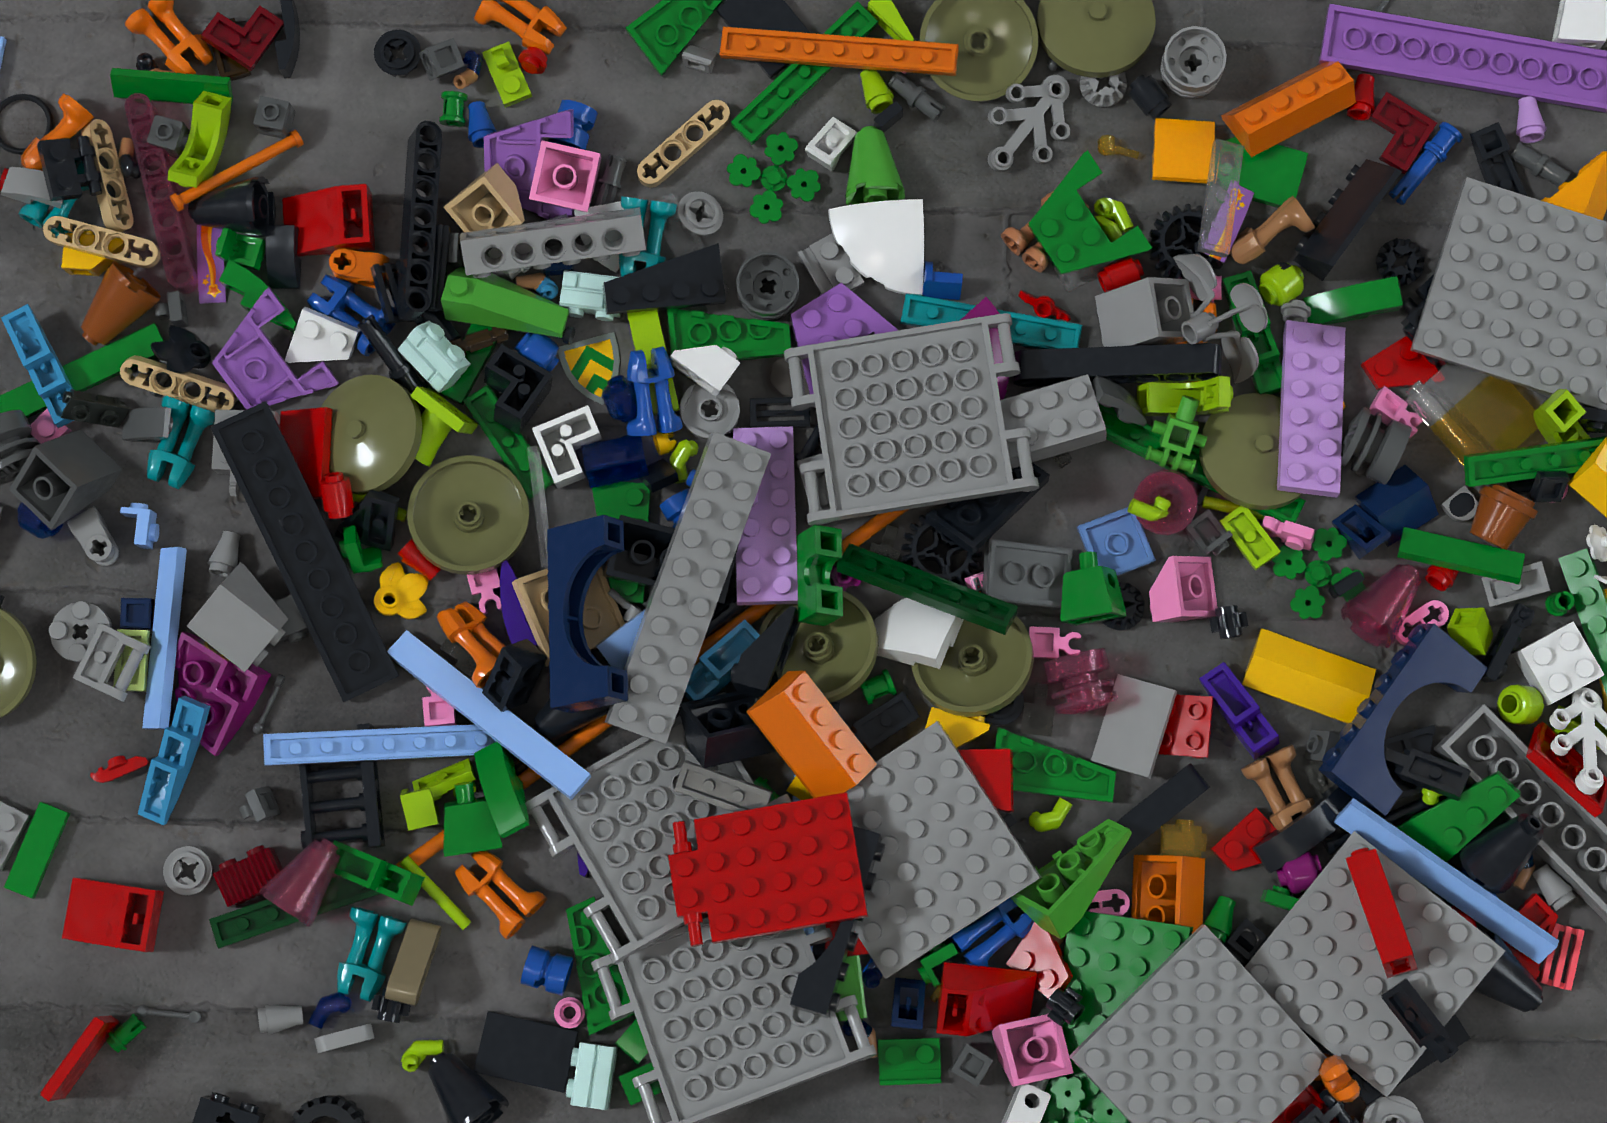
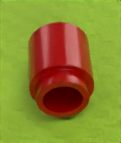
(1120, 274)
(337, 495)

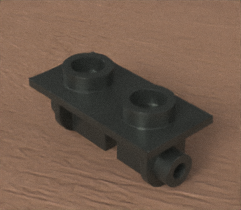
(102, 411)

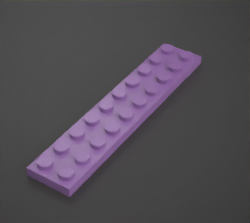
(1465, 57)

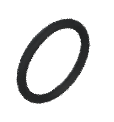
(43, 105)

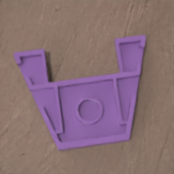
(517, 154)
(835, 317)
(255, 366)

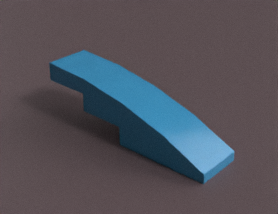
(39, 360)
(175, 758)

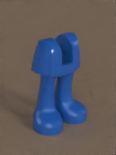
(343, 297)
(659, 374)
(981, 954)

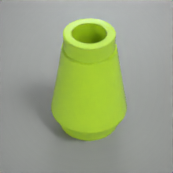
(876, 92)

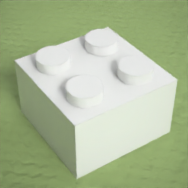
(1558, 663)

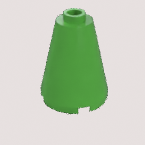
(872, 170)

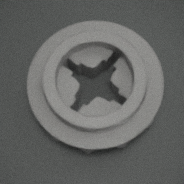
(1106, 96)
(710, 210)
(174, 868)

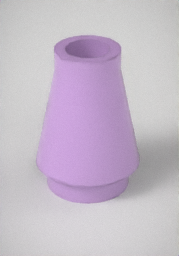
(1530, 122)

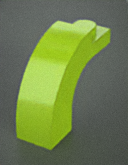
(204, 142)
(1164, 398)
(1559, 418)

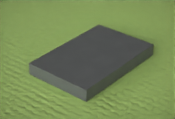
(1025, 573)

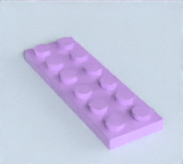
(1311, 409)
(768, 544)

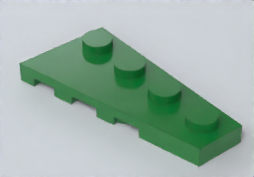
(744, 337)
(631, 501)
(1053, 772)
(589, 946)

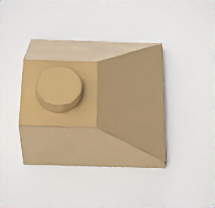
(487, 202)

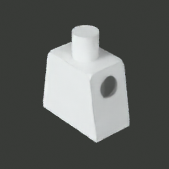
(1581, 23)
(1019, 1112)

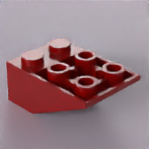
(332, 219)
(113, 915)
(982, 997)

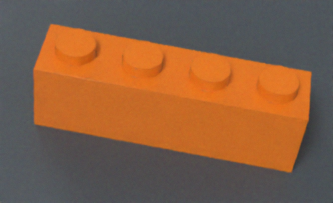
(1291, 107)
(811, 736)
(1168, 889)

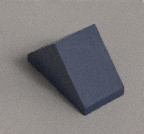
(1360, 530)
(908, 1003)

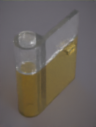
(1472, 411)

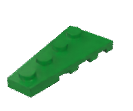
(669, 28)
(1455, 823)

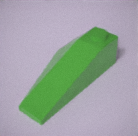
(1072, 879)

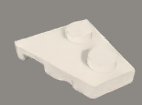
(321, 338)

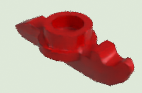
(1044, 306)
(118, 767)

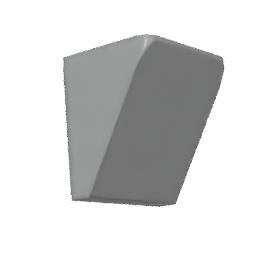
(699, 59)

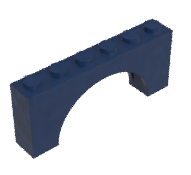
(573, 559)
(1358, 757)

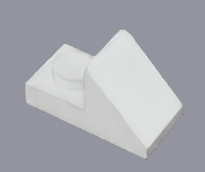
(830, 143)

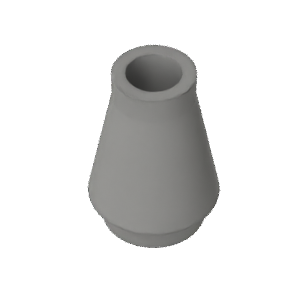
(225, 555)
(1553, 887)
(278, 1018)

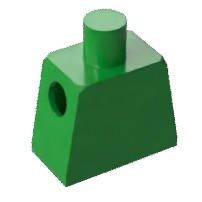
(1091, 593)
(468, 823)

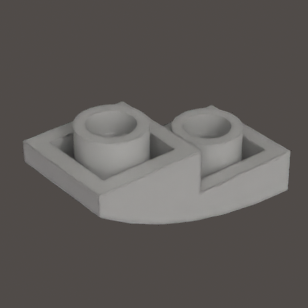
(27, 185)

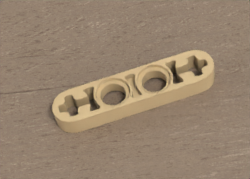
(680, 140)
(111, 176)
(102, 239)
(177, 388)

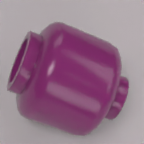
(1299, 872)

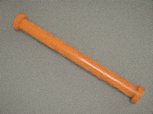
(236, 170)

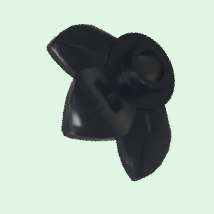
(182, 351)

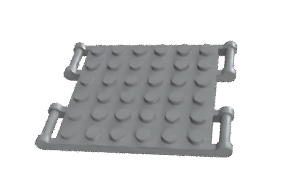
(910, 418)
(626, 832)
(725, 1020)

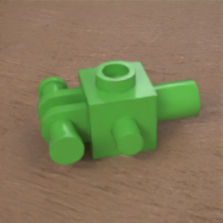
(1178, 435)

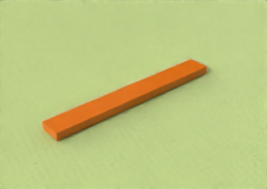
(839, 51)

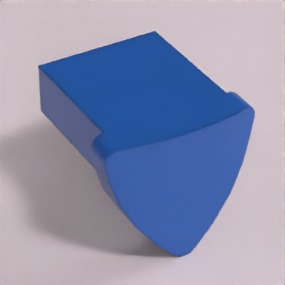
(941, 284)

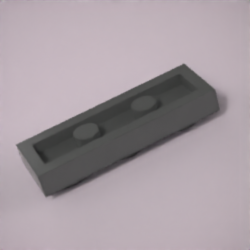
(720, 788)

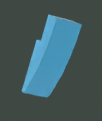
(716, 664)

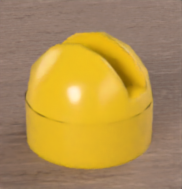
(662, 442)

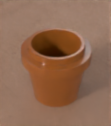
(1501, 515)

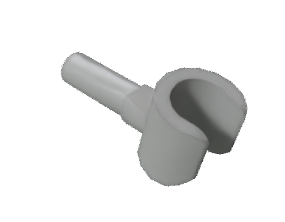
(632, 609)

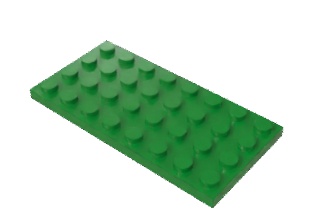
(1108, 963)

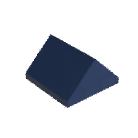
(1399, 503)

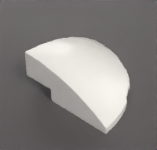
(884, 241)
(916, 633)

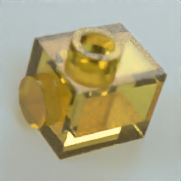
(1182, 839)

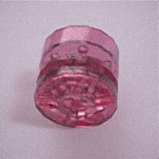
(1184, 500)
(1080, 681)

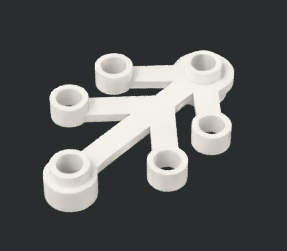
(1588, 706)

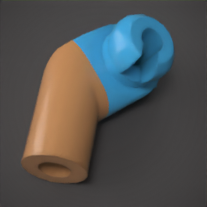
(540, 283)

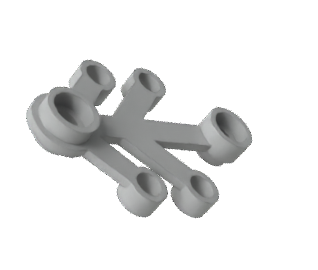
(1032, 119)

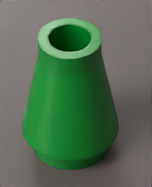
(1220, 918)

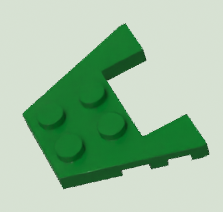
(1070, 230)

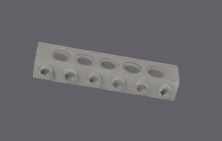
(536, 234)

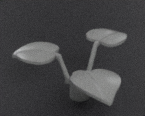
(1202, 326)

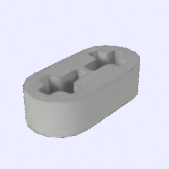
(344, 1038)

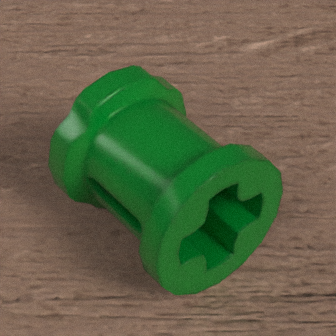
(453, 108)
(878, 687)

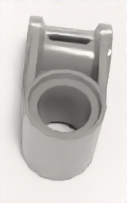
(92, 533)

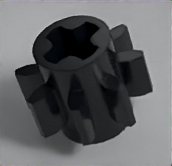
(1228, 622)
(1065, 1006)
(388, 1009)

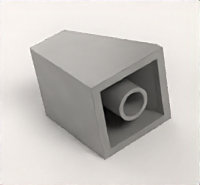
(1145, 312)
(240, 619)

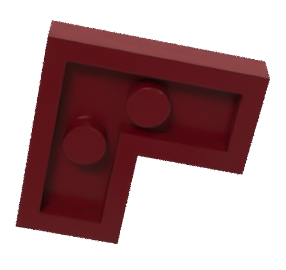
(247, 43)
(1409, 130)

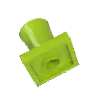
(437, 422)

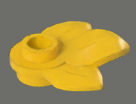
(404, 589)

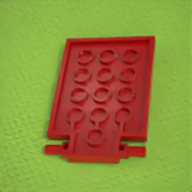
(768, 870)

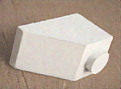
(706, 366)

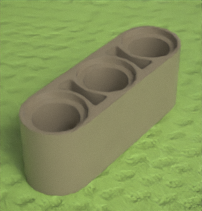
(413, 962)

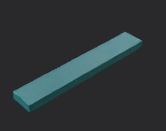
(1025, 329)

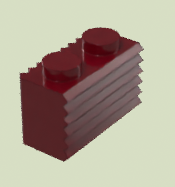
(245, 878)

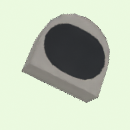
(1460, 505)

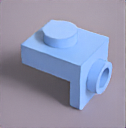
(146, 528)

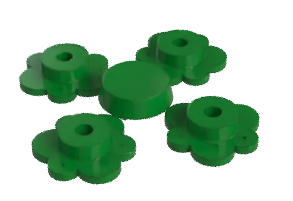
(773, 178)
(1316, 572)
(1072, 1103)

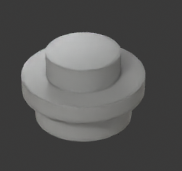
(1295, 311)

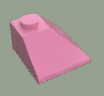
(565, 176)
(1184, 590)
(1032, 1050)

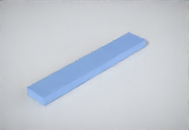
(164, 638)

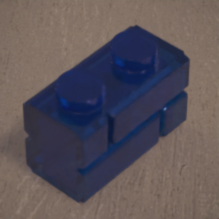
(614, 461)

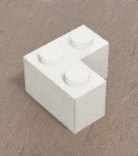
(559, 440)

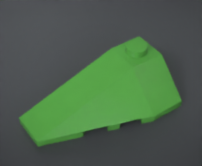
(500, 304)

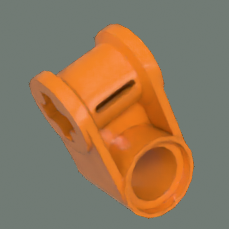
(360, 264)

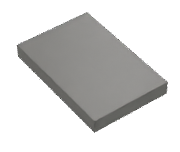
(1134, 726)

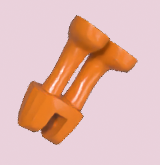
(142, 23)
(530, 33)
(74, 120)
(460, 626)
(526, 901)
(1337, 1079)

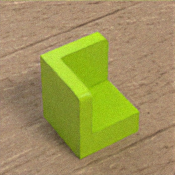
(1471, 630)
(419, 808)

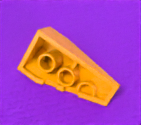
(1587, 191)

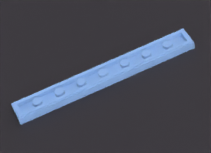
(501, 726)
(373, 744)
(1448, 882)

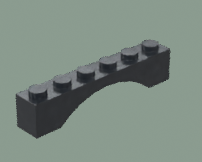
(819, 982)

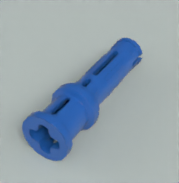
(1433, 153)

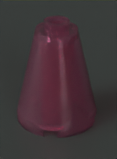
(1383, 605)
(304, 881)

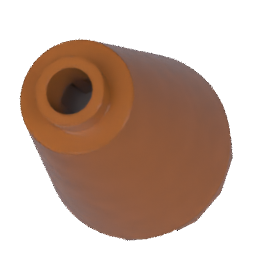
(117, 304)

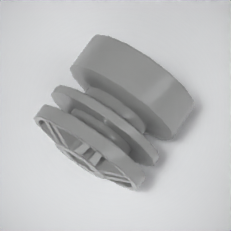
(1205, 51)

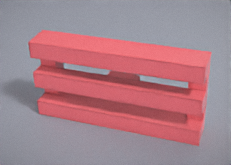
(1573, 959)

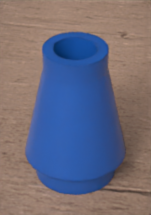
(479, 123)

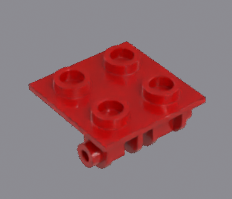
(1188, 727)

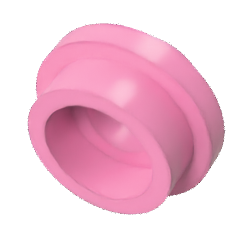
(559, 1014)

